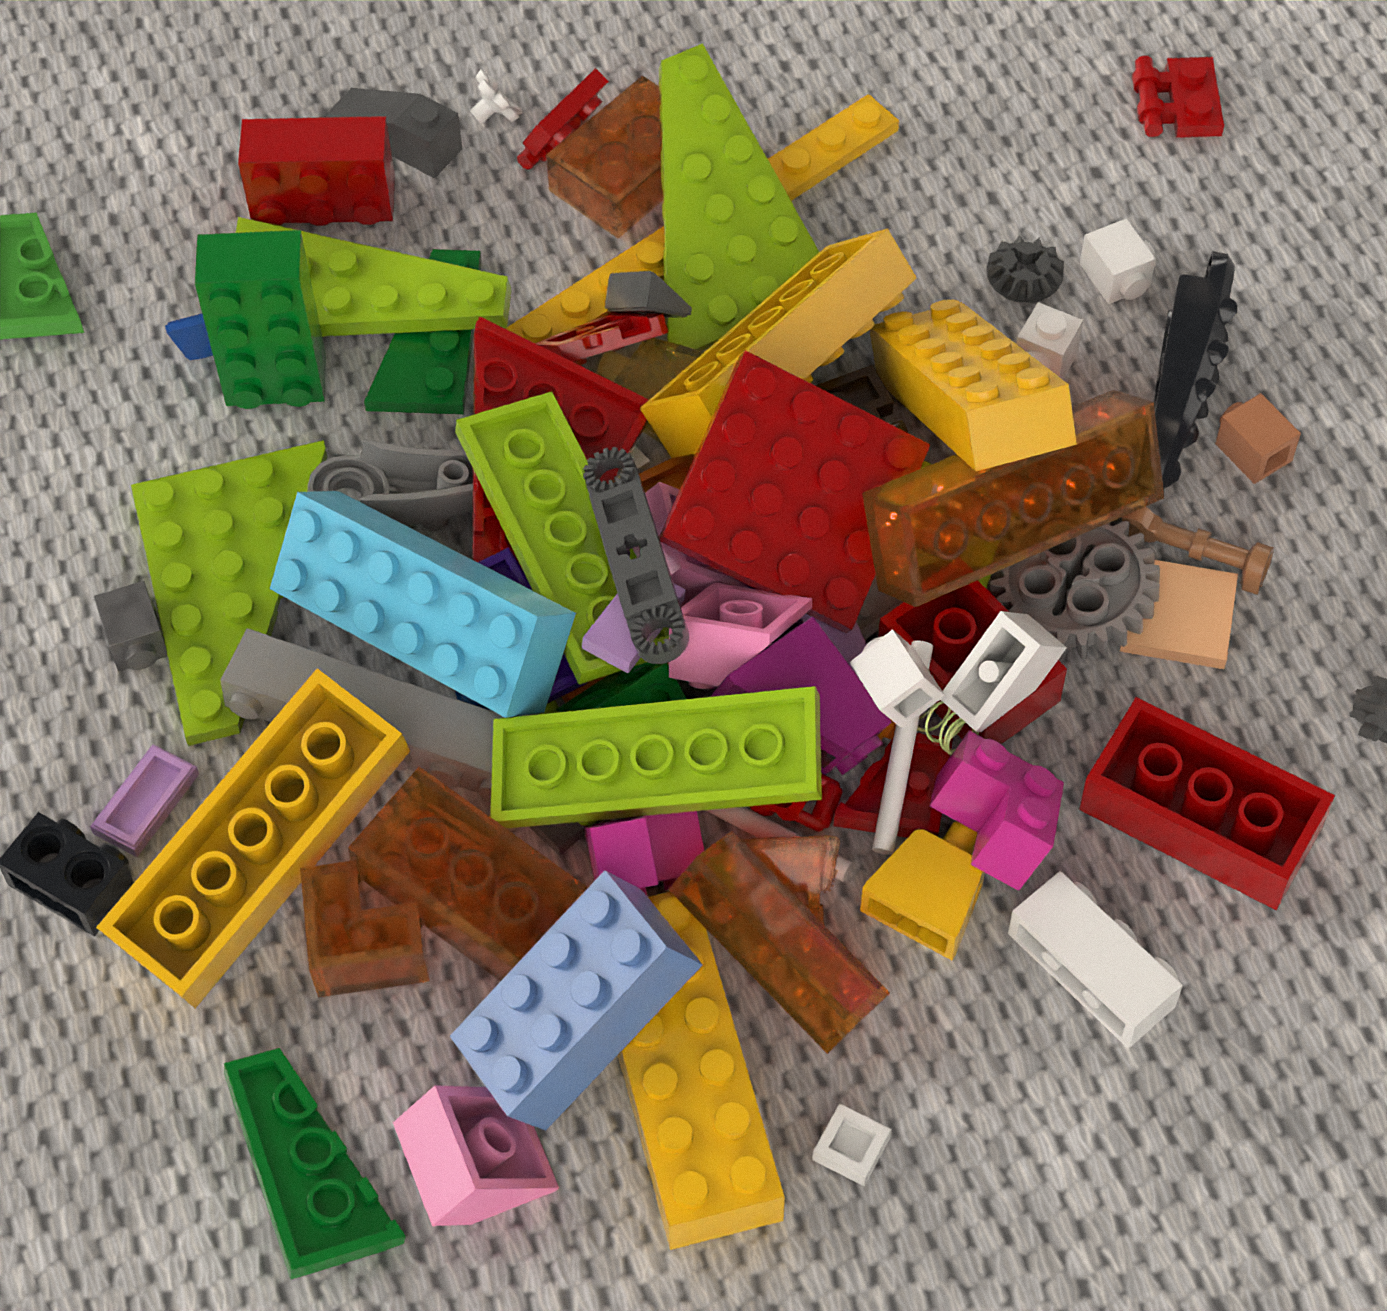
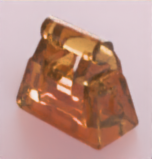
(801, 864)

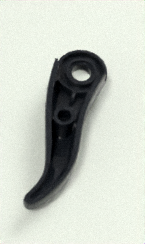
(1189, 358)

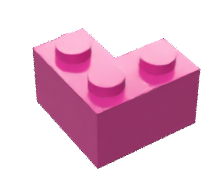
(1005, 802)
(645, 847)

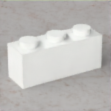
(1095, 958)

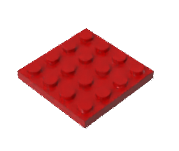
(783, 489)

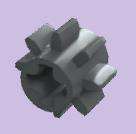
(1371, 710)

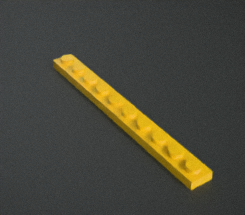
(797, 168)

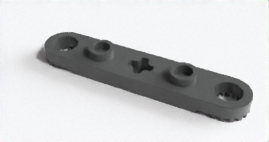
(643, 582)

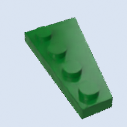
(426, 368)
(309, 1183)

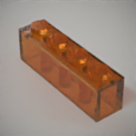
(778, 941)

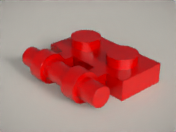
(1192, 94)
(562, 120)

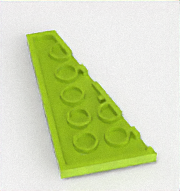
(387, 291)

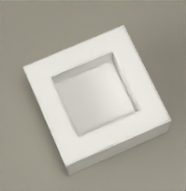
(851, 1144)

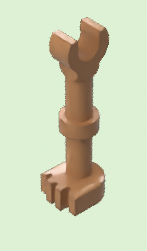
(1200, 545)

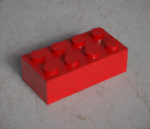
(1206, 802)

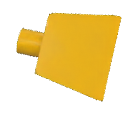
(927, 888)

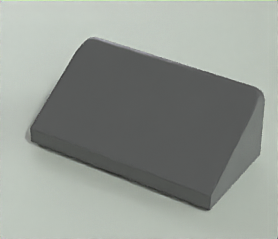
(643, 294)

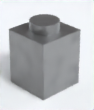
(131, 627)

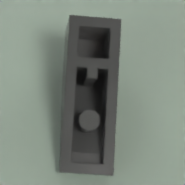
(418, 127)

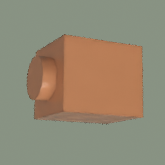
(1257, 437)

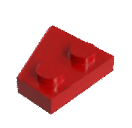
(605, 334)
(863, 806)

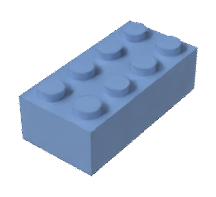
(575, 1001)

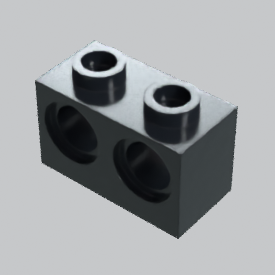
(60, 881)

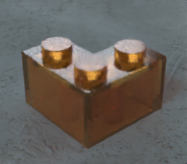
(358, 946)

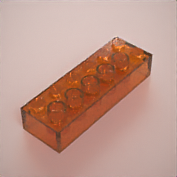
(963, 524)

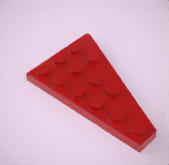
(516, 369)

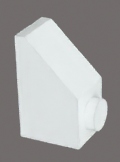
(1002, 669)

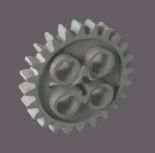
(1117, 597)

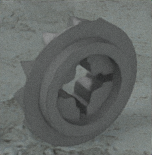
(1024, 284)

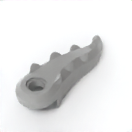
(403, 482)

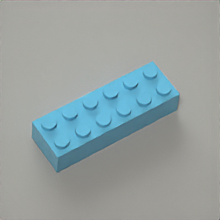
(422, 602)

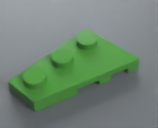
(31, 285)

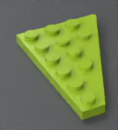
(723, 207)
(211, 566)

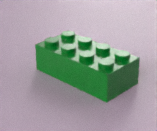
(261, 317)

